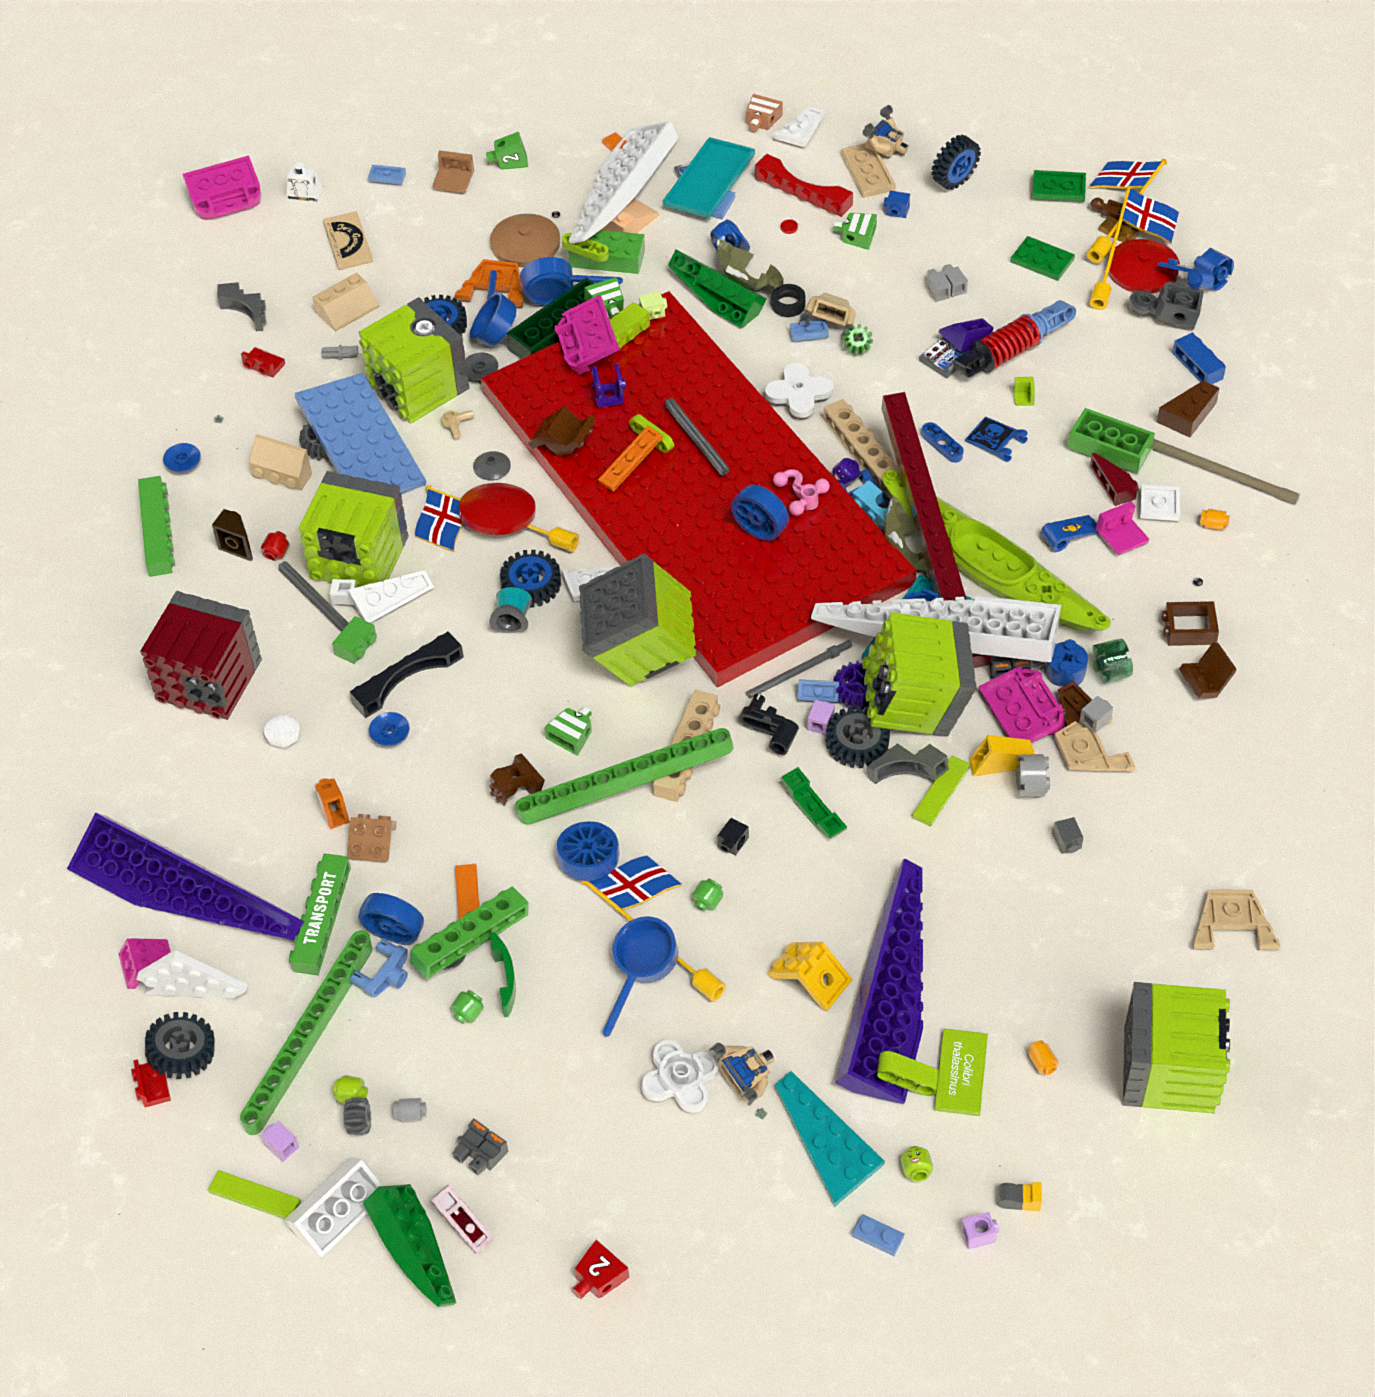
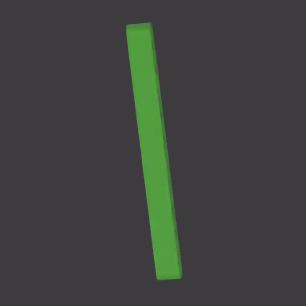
(624, 776)
(303, 1039)

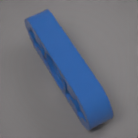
(939, 434)

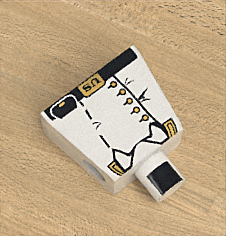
(303, 184)

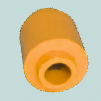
(1214, 519)
(1043, 1057)

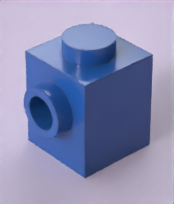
(897, 204)

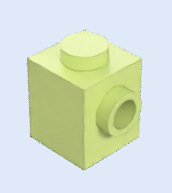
(653, 304)

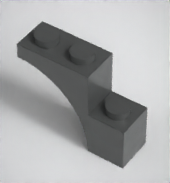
(233, 298)
(898, 760)

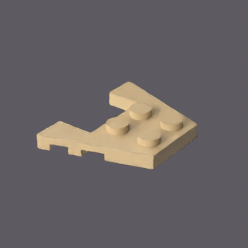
(1085, 752)
(1234, 911)

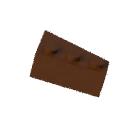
(1189, 409)

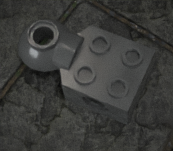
(1174, 305)

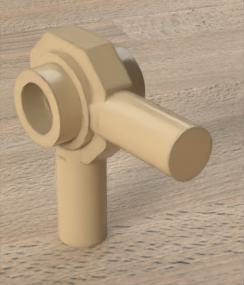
(452, 419)

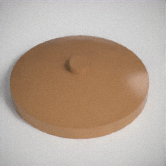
(524, 239)

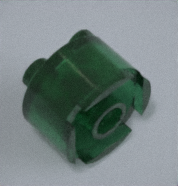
(1112, 660)

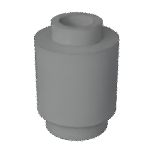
(409, 1109)

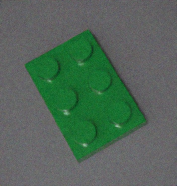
(1059, 185)
(1042, 258)

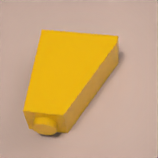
(998, 754)

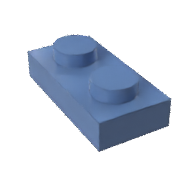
(387, 174)
(724, 206)
(815, 330)
(818, 690)
(878, 1235)

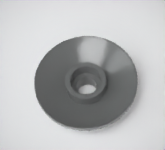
(480, 365)
(491, 465)

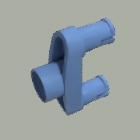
(389, 974)

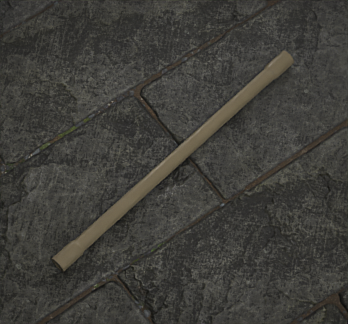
(1282, 493)

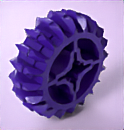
(855, 690)

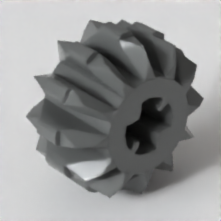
(357, 1116)

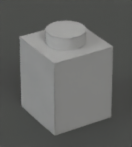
(1096, 714)

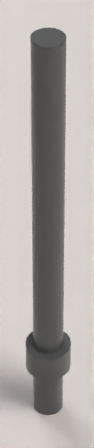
(832, 652)

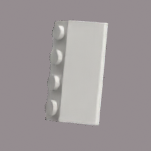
(333, 1207)

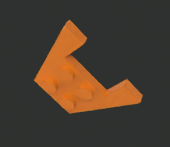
(506, 281)

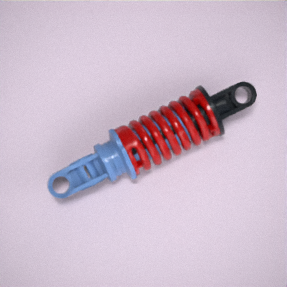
(1013, 339)

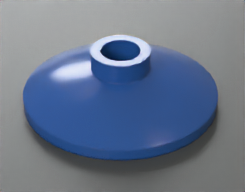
(181, 457)
(386, 723)

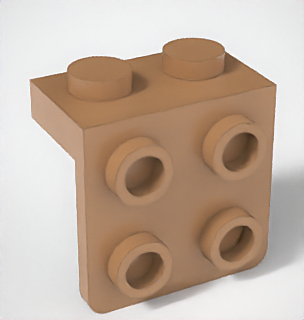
(454, 171)
(370, 838)

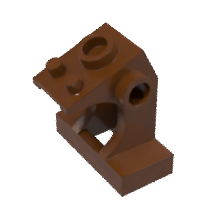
(505, 785)

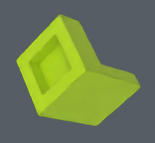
(1024, 391)

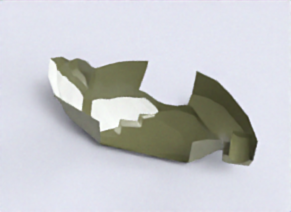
(734, 263)
(896, 525)

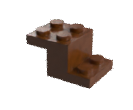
(562, 432)

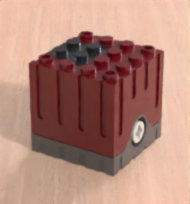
(201, 655)

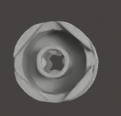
(1031, 775)

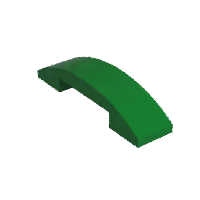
(811, 805)
(502, 954)

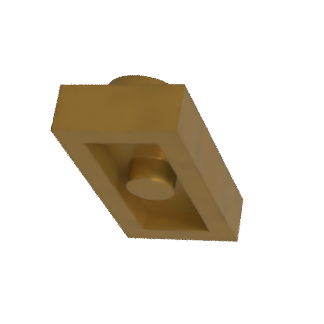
(1125, 234)

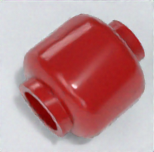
(275, 545)

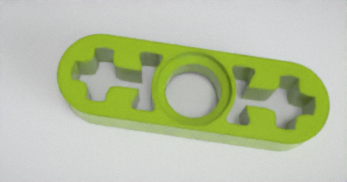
(596, 251)
(639, 423)

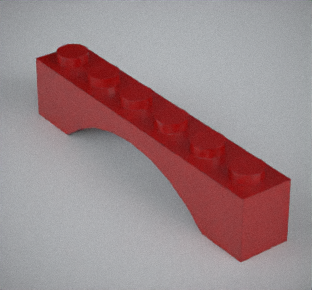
(830, 198)

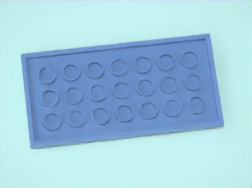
(359, 433)

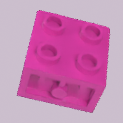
(1120, 530)
(139, 954)

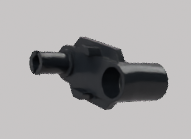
(769, 722)

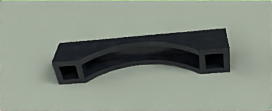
(439, 653)

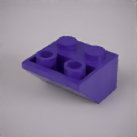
(964, 333)

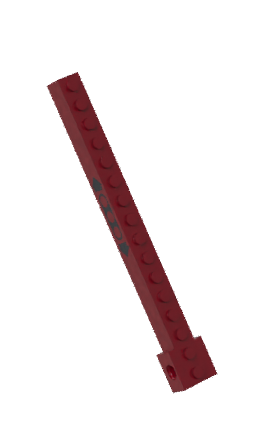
(924, 503)

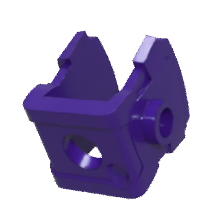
(615, 387)

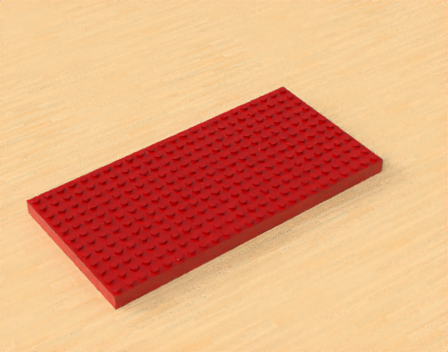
(675, 507)

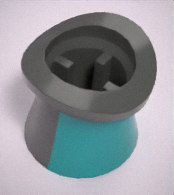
(511, 610)

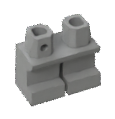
(947, 282)

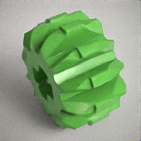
(854, 334)

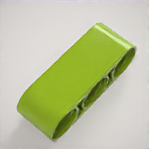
(907, 1073)

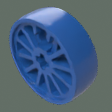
(760, 512)
(583, 844)
(391, 918)

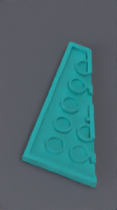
(833, 1147)

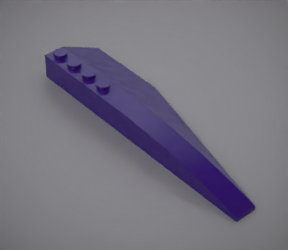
(171, 883)
(890, 993)

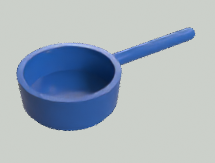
(551, 277)
(494, 316)
(644, 952)

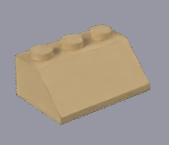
(345, 302)
(280, 462)

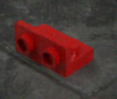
(262, 362)
(152, 1086)

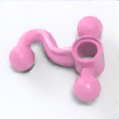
(807, 493)

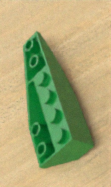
(717, 290)
(410, 1240)

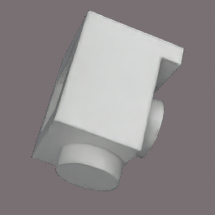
(339, 592)

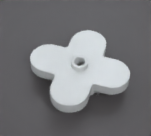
(799, 390)
(680, 1076)

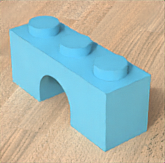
(868, 498)

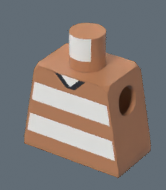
(763, 112)

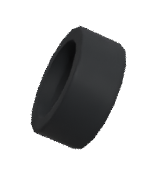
(788, 310)

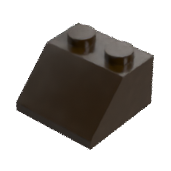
(231, 535)

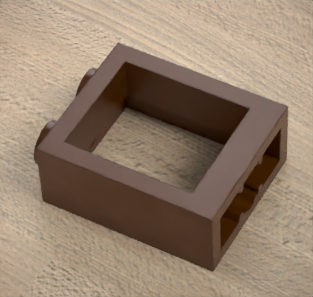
(1183, 637)

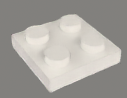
(1160, 502)

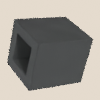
(1068, 835)

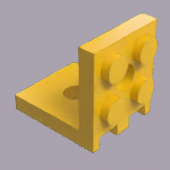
(808, 964)

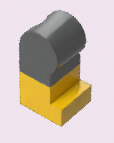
(1020, 1196)

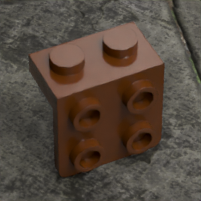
(1210, 673)

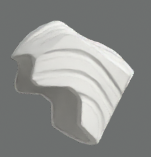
(282, 731)

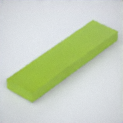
(941, 791)
(253, 1195)

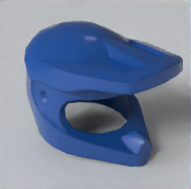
(729, 233)

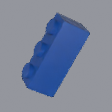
(1199, 359)

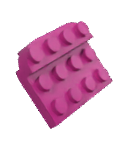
(223, 188)
(586, 334)
(1023, 704)

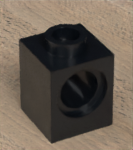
(733, 836)

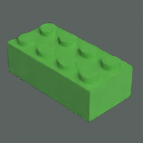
(624, 248)
(1111, 439)

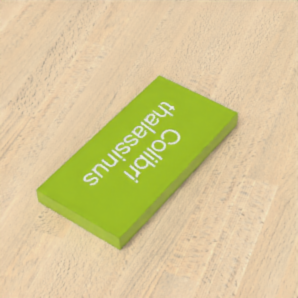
(961, 1072)

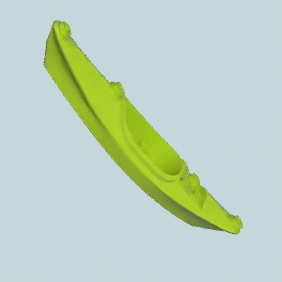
(1004, 566)

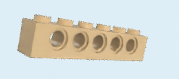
(859, 441)
(690, 726)

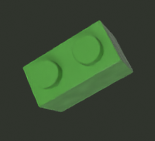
(354, 640)

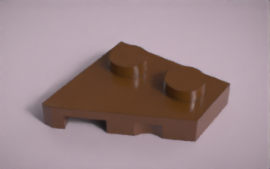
(1072, 700)

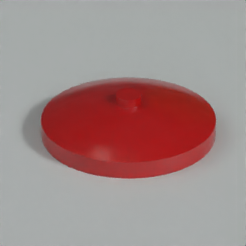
(1137, 268)
(497, 508)

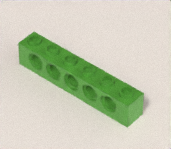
(468, 932)

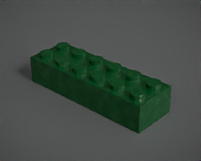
(539, 329)

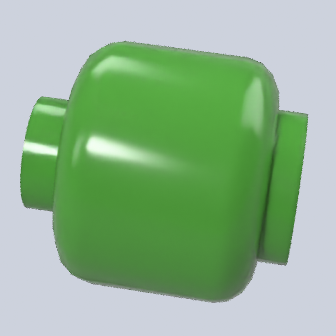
(707, 894)
(467, 1006)

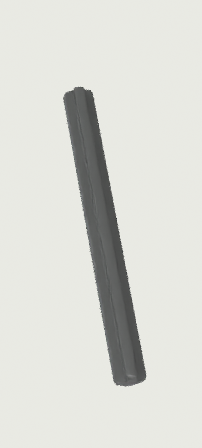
(697, 436)
(290, 573)

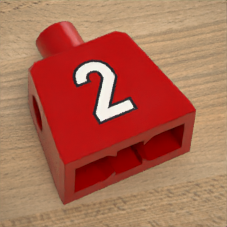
(599, 1272)

